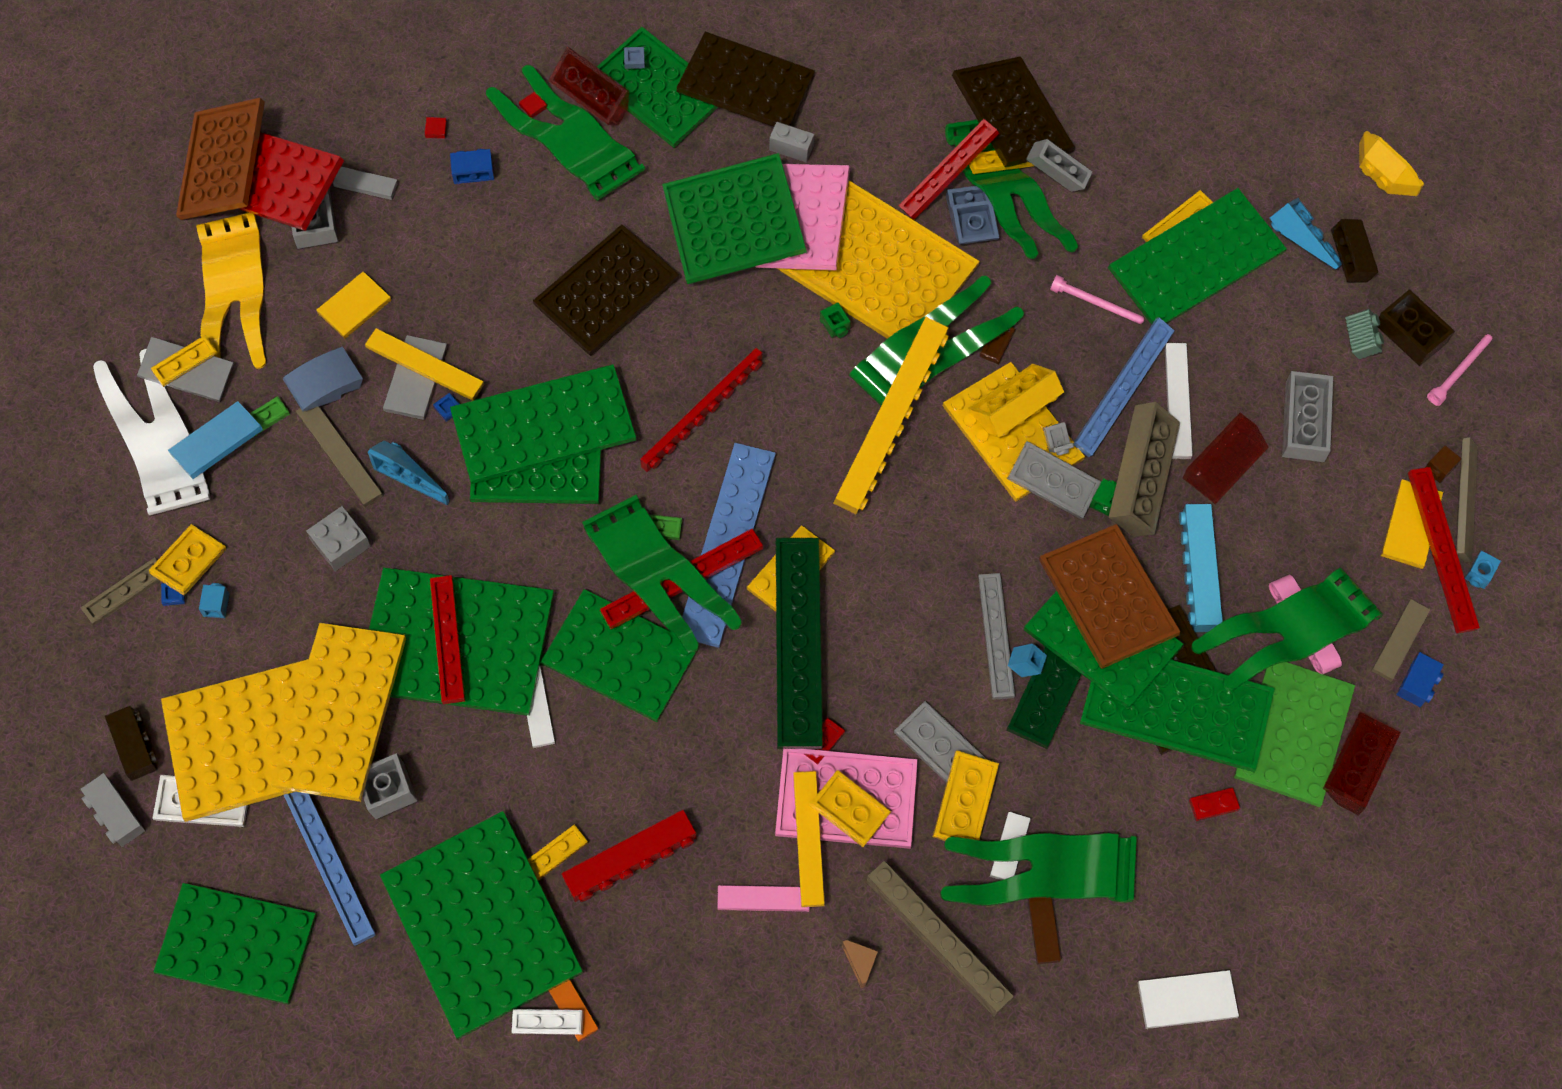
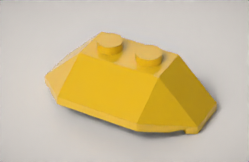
(1387, 167)

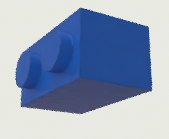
(472, 166)
(1420, 680)

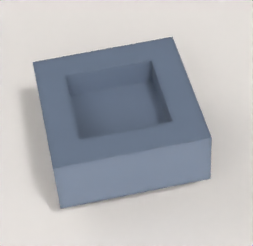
(634, 57)

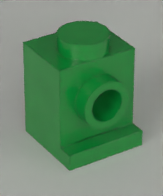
(835, 315)
(1104, 496)

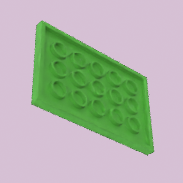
(1300, 732)

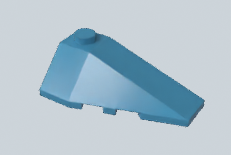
(1295, 223)
(398, 465)

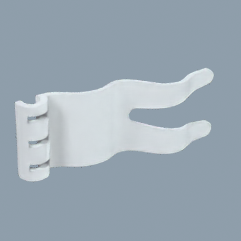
(150, 442)

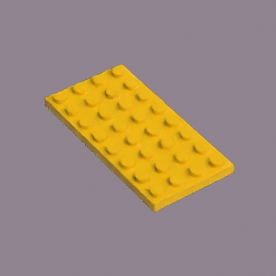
(339, 712)

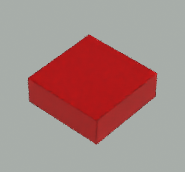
(532, 105)
(435, 127)

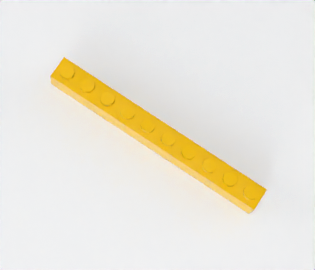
(890, 416)

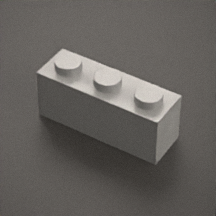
(1059, 165)
(111, 810)

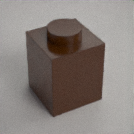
(1443, 463)

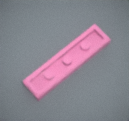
(760, 898)

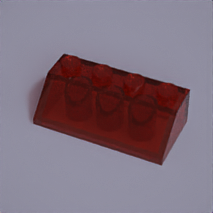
(590, 87)
(1226, 458)
(1360, 763)

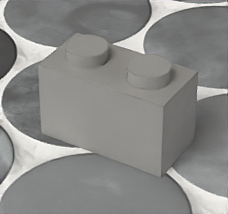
(791, 142)

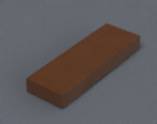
(1044, 930)

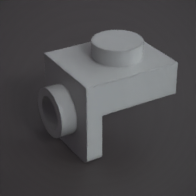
(1057, 438)

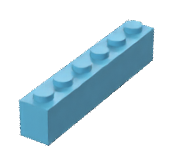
(1201, 567)

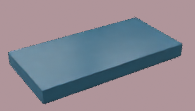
(215, 440)

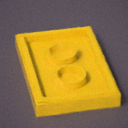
(353, 305)
(187, 559)
(850, 808)

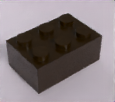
(1414, 327)

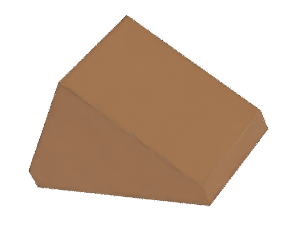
(860, 959)

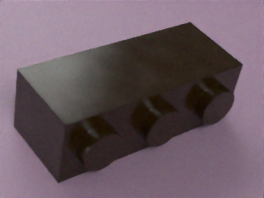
(1354, 250)
(131, 742)

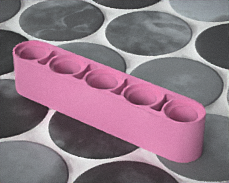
(1325, 659)

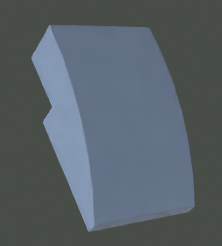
(971, 215)
(323, 379)

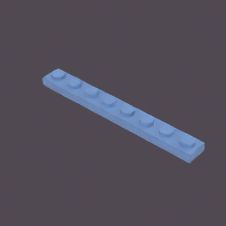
(1123, 387)
(330, 867)

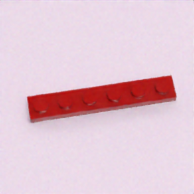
(948, 169)
(447, 640)

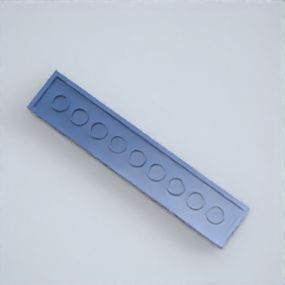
(733, 515)

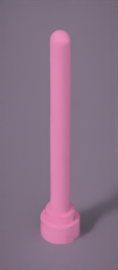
(1060, 285)
(1438, 394)

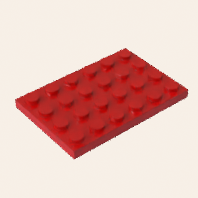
(290, 181)

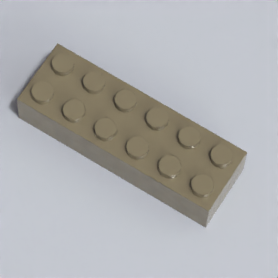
(1144, 469)

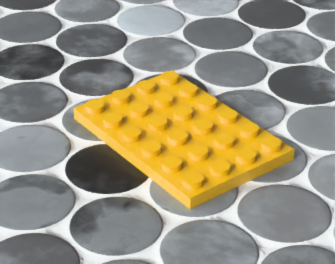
(1003, 452)

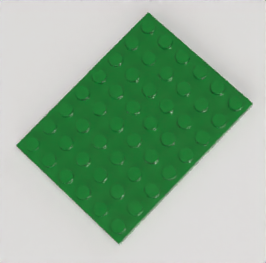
(498, 631)
(481, 924)

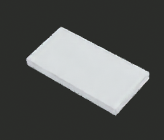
(169, 809)
(1188, 999)

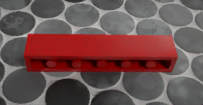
(628, 856)

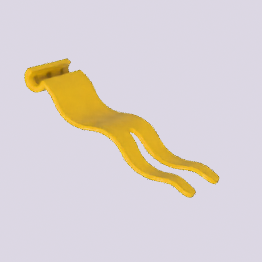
(233, 274)

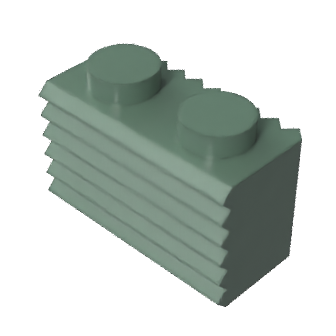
(1364, 333)

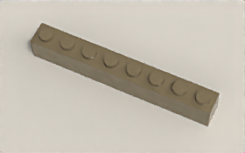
(939, 939)

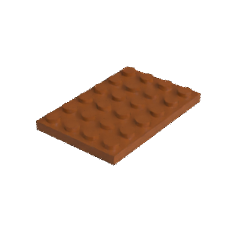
(220, 159)
(1109, 596)

